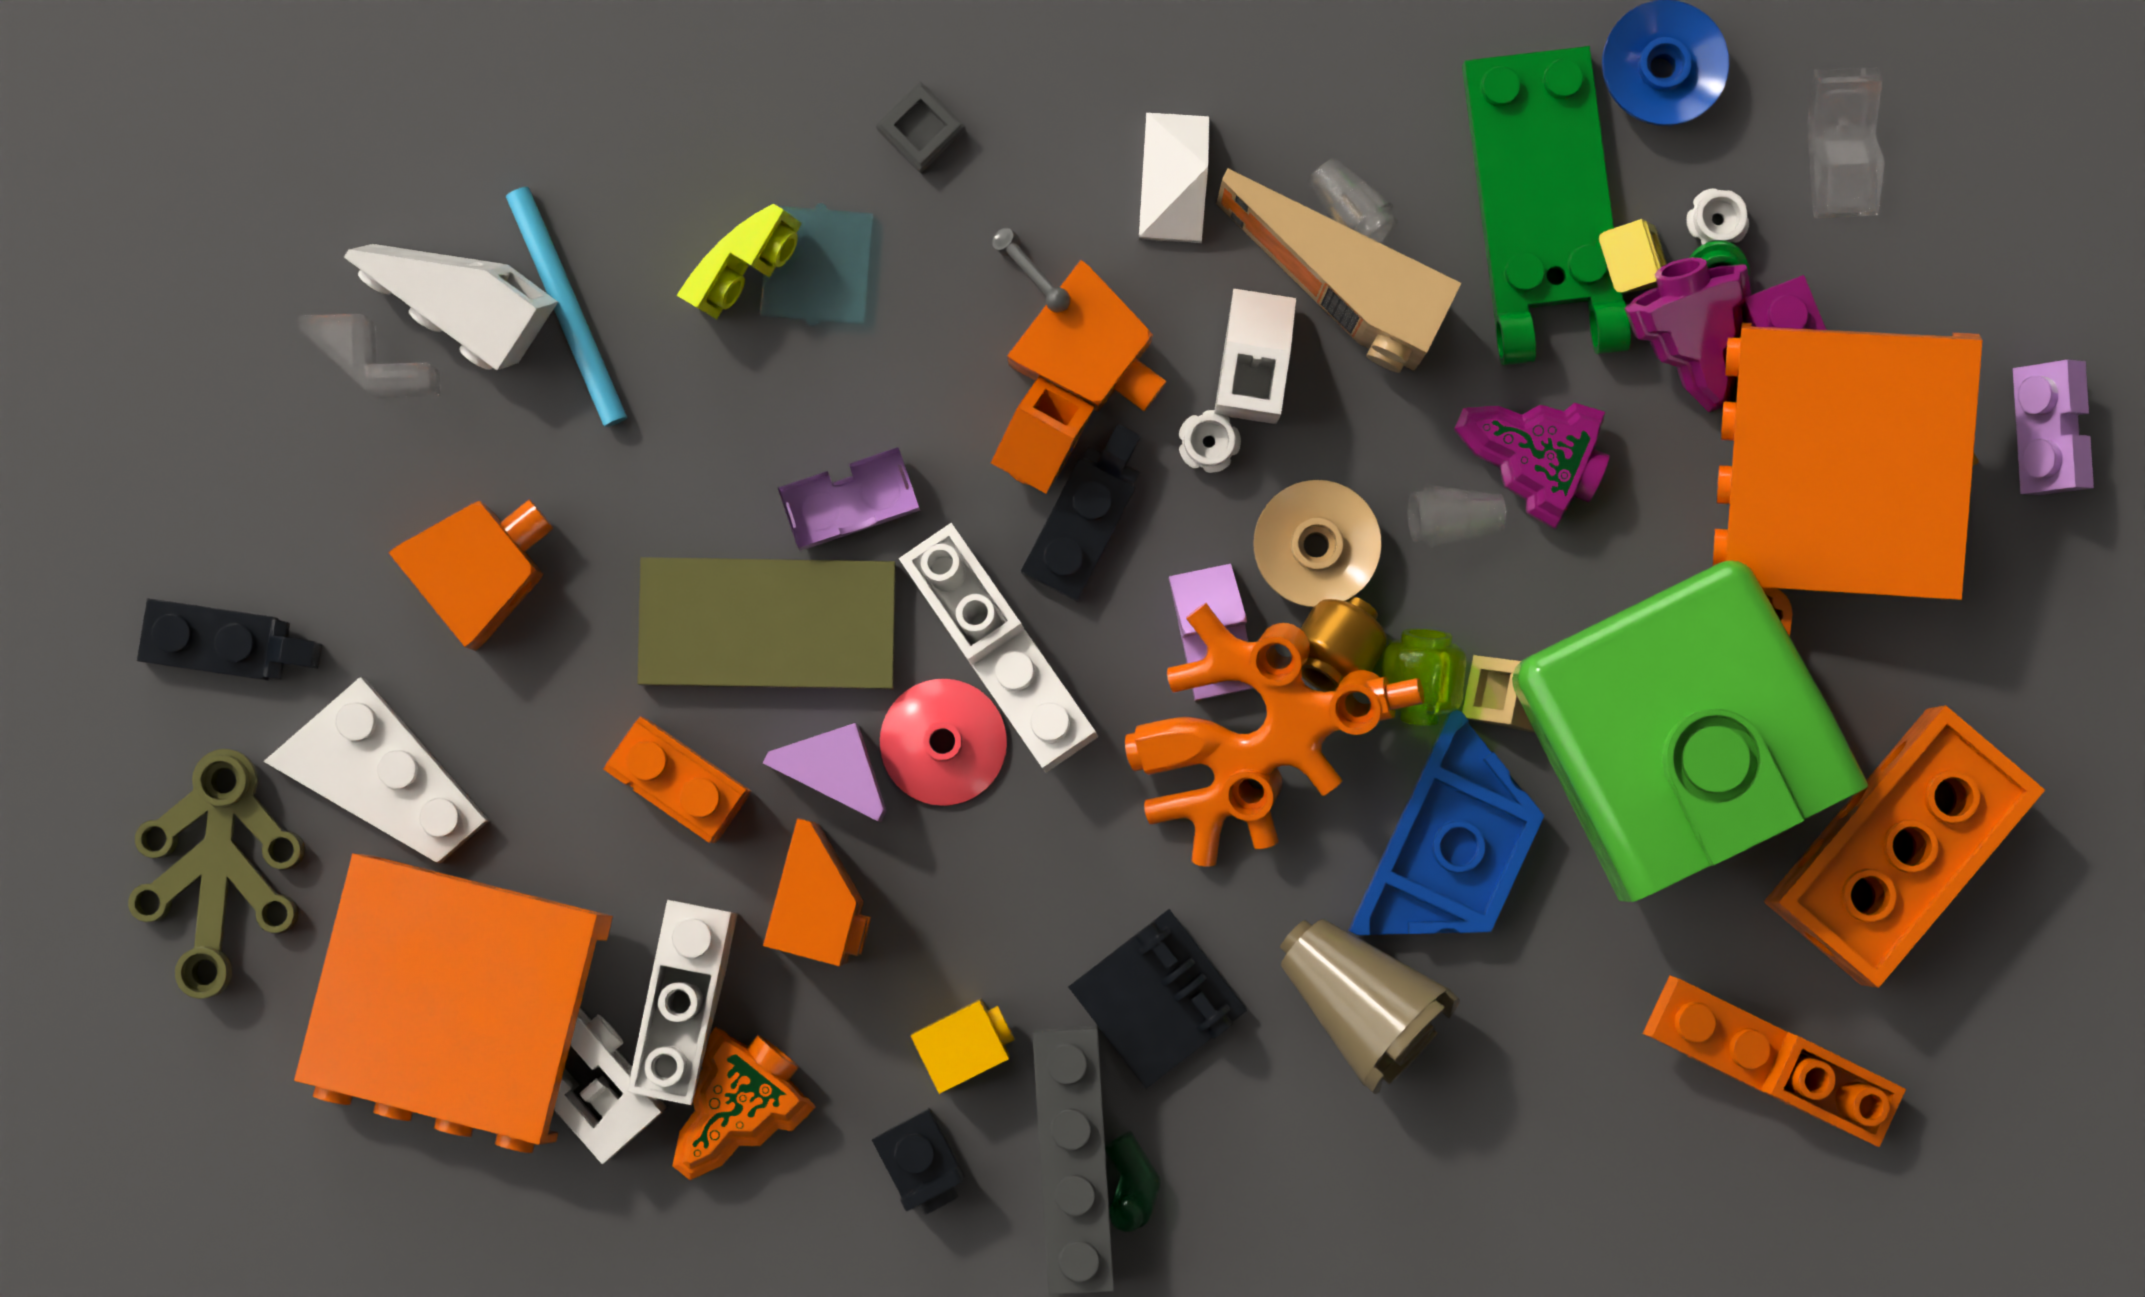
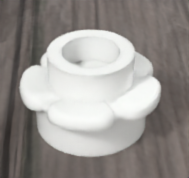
(1720, 202)
(1208, 424)

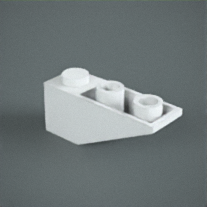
(472, 300)
(681, 1001)

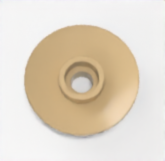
(1322, 510)

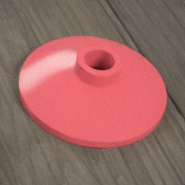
(949, 776)

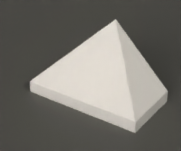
(1174, 177)

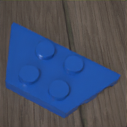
(1452, 844)

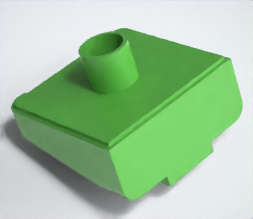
(1685, 730)

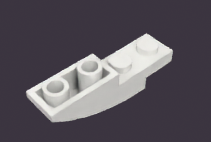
(998, 647)

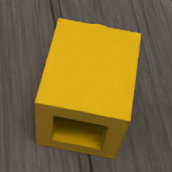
(963, 1044)

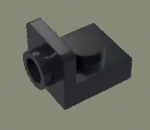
(920, 1162)

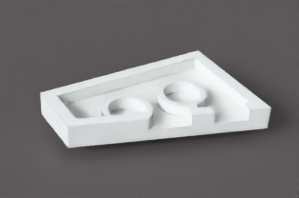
(381, 772)

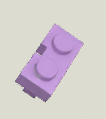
(2047, 427)
(829, 510)

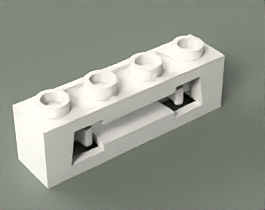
(622, 1116)

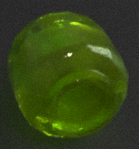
(1437, 664)

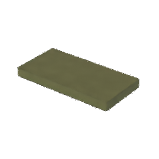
(766, 623)

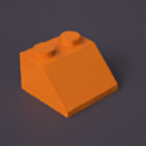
(816, 902)

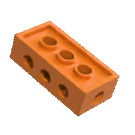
(1946, 852)

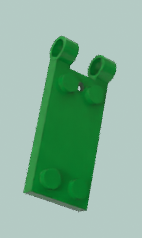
(1542, 194)

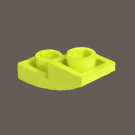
(758, 242)

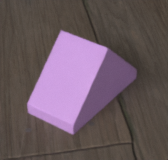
(835, 766)

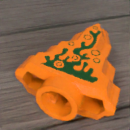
(738, 1102)

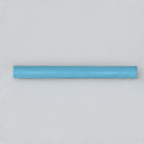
(567, 309)

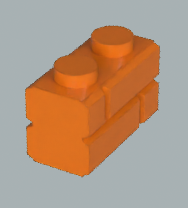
(677, 780)

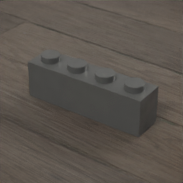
(1072, 1160)

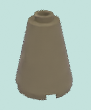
(1365, 999)

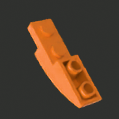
(1774, 1061)

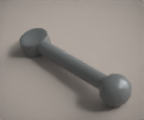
(1007, 243)

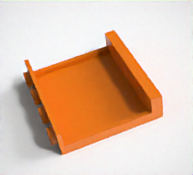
(1850, 459)
(449, 1001)

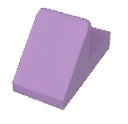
(1220, 591)

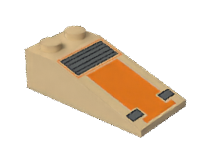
(1363, 285)

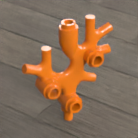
(1291, 734)

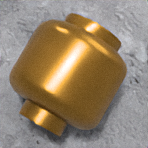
(1341, 641)

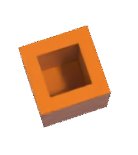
(1042, 435)

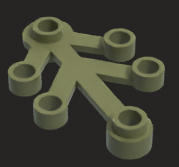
(216, 861)

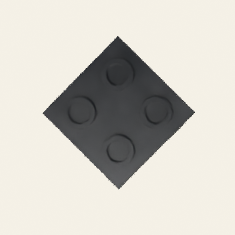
(1157, 998)

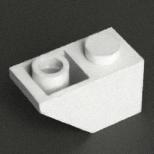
(1256, 356)

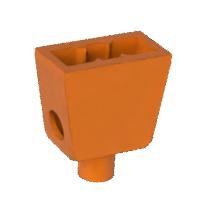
(1089, 346)
(475, 567)

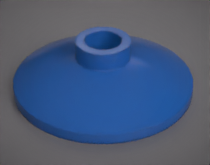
(1686, 41)

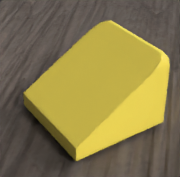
(1632, 255)

